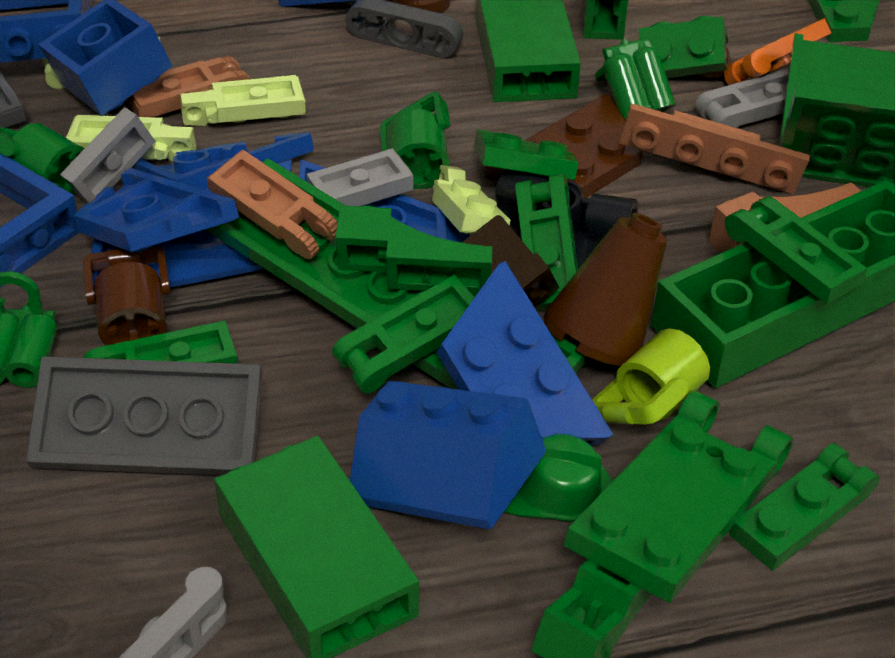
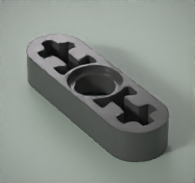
(420, 20)

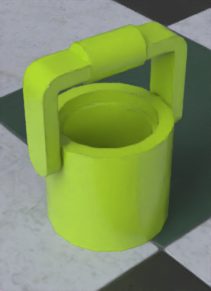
(654, 380)

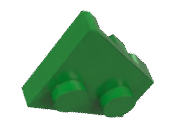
(846, 18)
(516, 154)

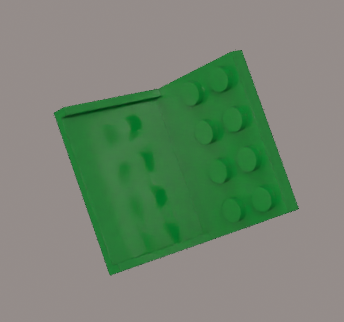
(841, 112)

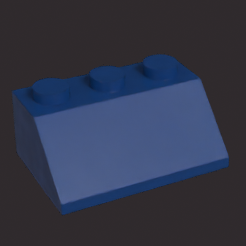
(444, 452)

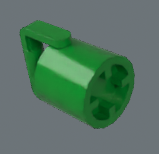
(419, 138)
(40, 151)

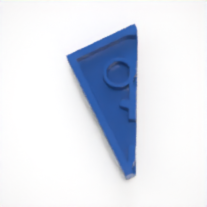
(195, 166)

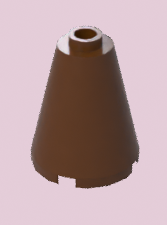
(612, 292)

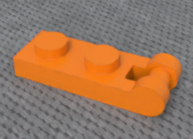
(772, 55)

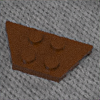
(594, 140)

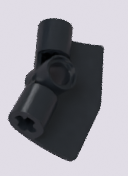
(589, 216)

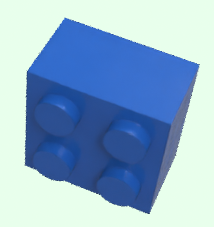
(106, 55)

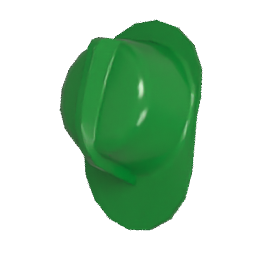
(562, 481)

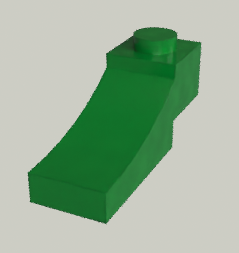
(413, 259)
(589, 615)

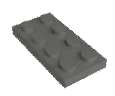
(145, 416)

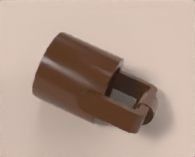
(127, 293)

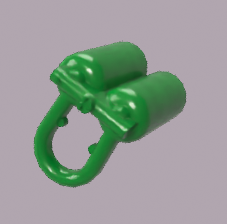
(636, 76)
(24, 334)

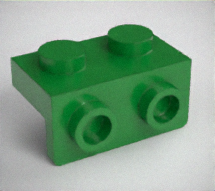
(690, 45)

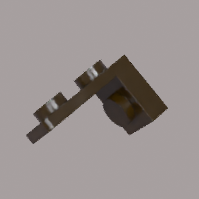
(528, 269)

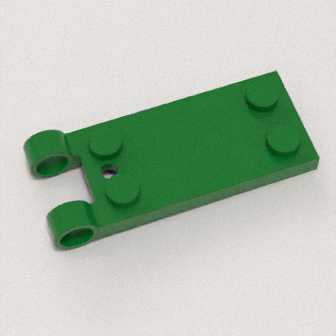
(676, 500)

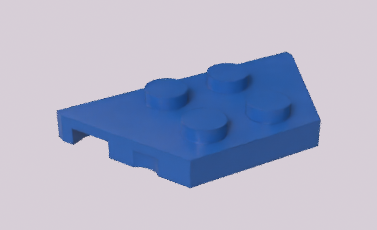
(151, 211)
(510, 352)

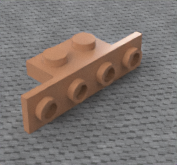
(713, 147)

